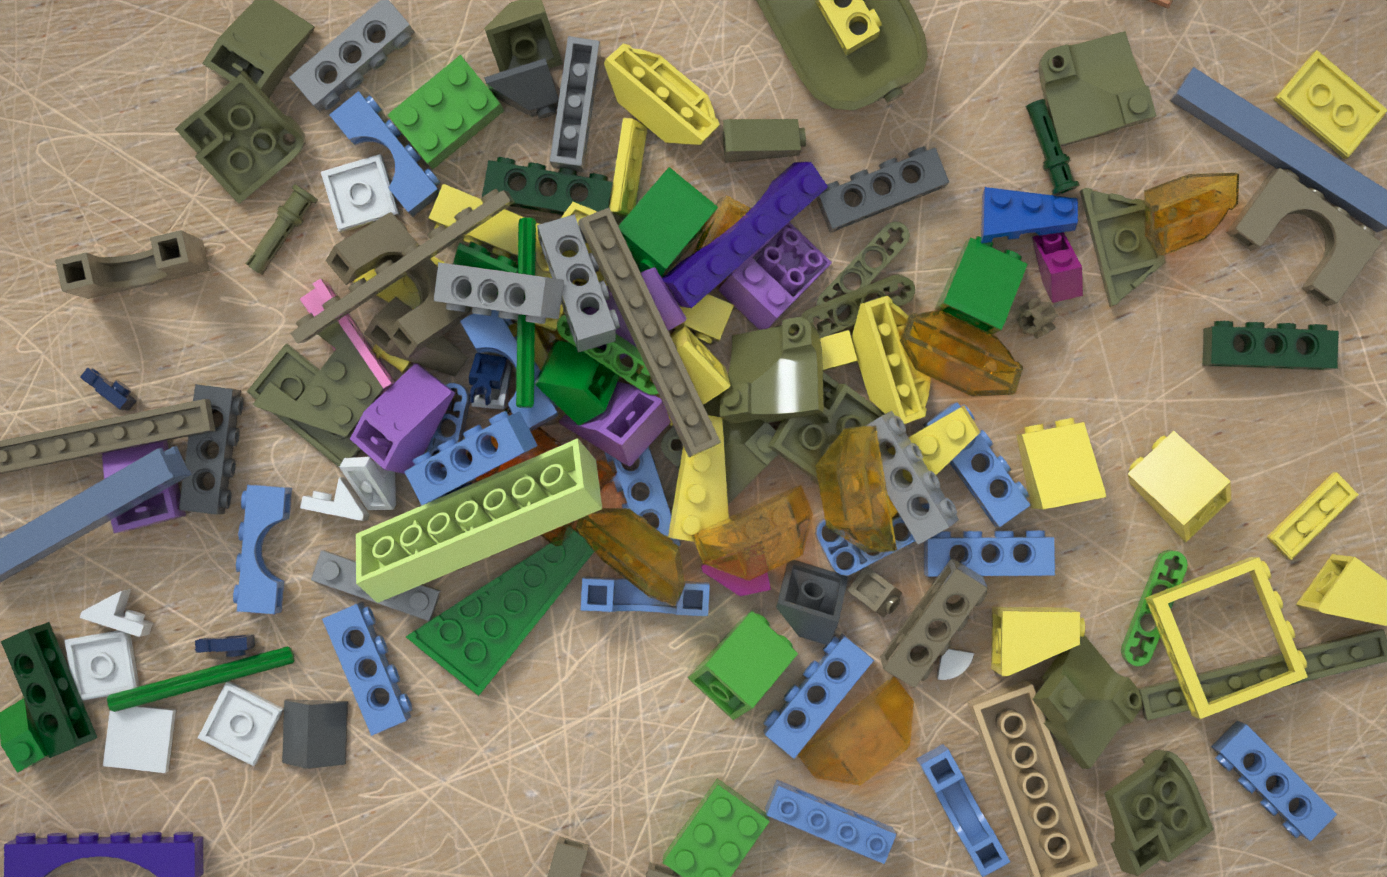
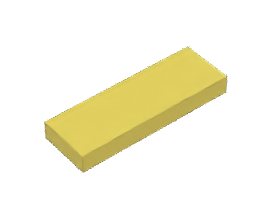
(628, 167)
(1312, 515)

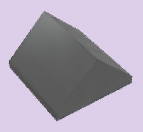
(314, 733)

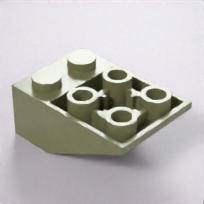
(260, 44)

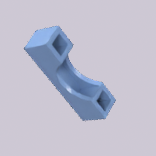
(361, 124)
(494, 336)
(258, 588)
(620, 595)
(963, 810)

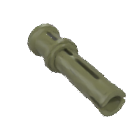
(288, 217)

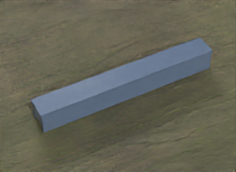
(1283, 148)
(90, 509)

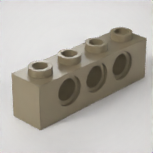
(953, 580)

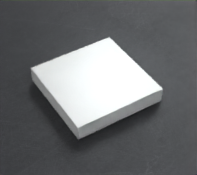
(359, 193)
(102, 664)
(240, 723)
(140, 738)

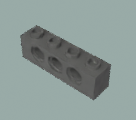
(930, 179)
(194, 494)

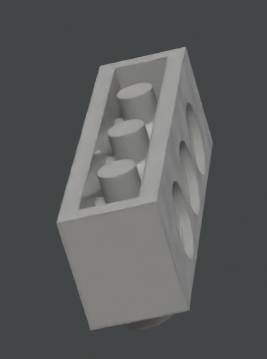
(335, 55)
(575, 103)
(541, 293)
(587, 330)
(904, 494)

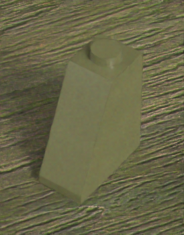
(761, 139)

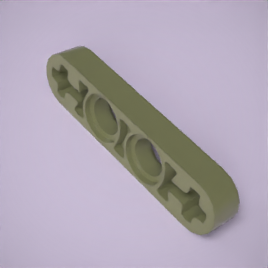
(859, 266)
(854, 300)

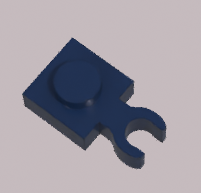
(485, 374)
(115, 392)
(232, 645)

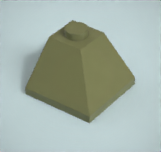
(522, 36)

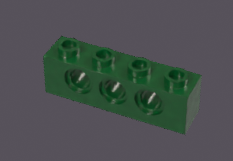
(502, 171)
(1319, 355)
(49, 689)

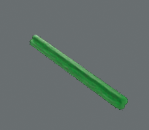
(525, 329)
(200, 679)

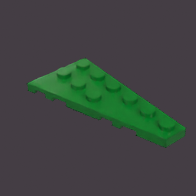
(491, 623)

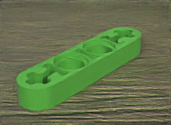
(611, 358)
(1142, 608)

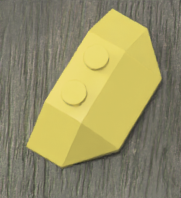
(660, 96)
(884, 363)

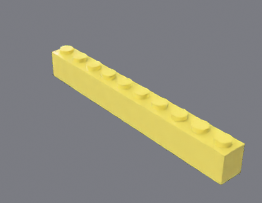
(500, 232)

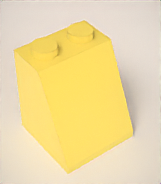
(704, 369)
(1059, 465)
(1180, 485)
(1347, 590)
(1032, 635)

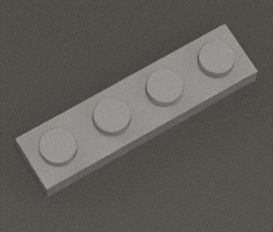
(341, 574)

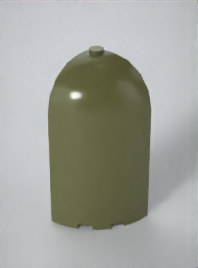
(864, 75)

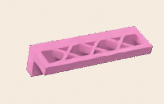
(313, 302)

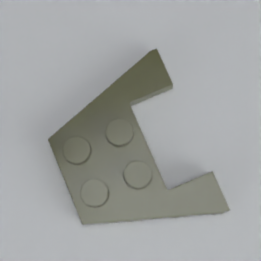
(336, 393)

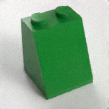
(666, 222)
(982, 285)

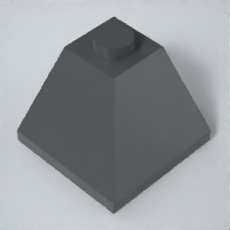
(526, 89)
(811, 600)

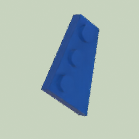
(1019, 213)

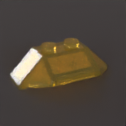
(1187, 209)
(960, 354)
(856, 490)
(758, 536)
(635, 552)
(863, 737)

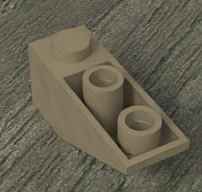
(437, 355)

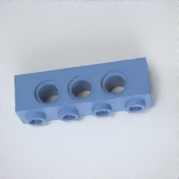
(512, 438)
(647, 474)
(1013, 499)
(1038, 562)
(376, 715)
(794, 738)
(1312, 811)
(830, 821)

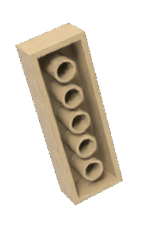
(1032, 782)

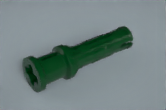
(1055, 161)

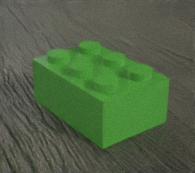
(446, 112)
(716, 834)

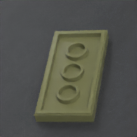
(293, 375)

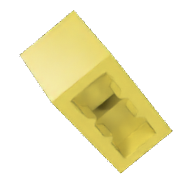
(841, 18)

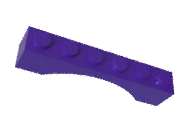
(712, 264)
(161, 855)

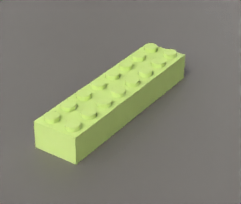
(478, 521)

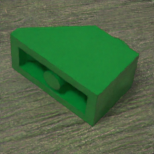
(20, 737)

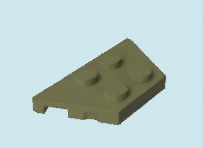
(1119, 242)

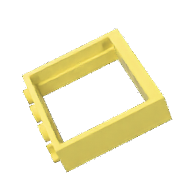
(1178, 653)

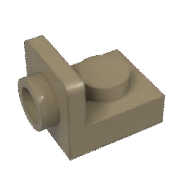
(875, 592)

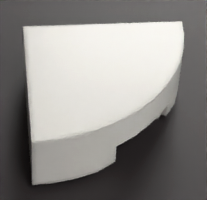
(953, 664)

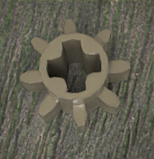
(1037, 317)

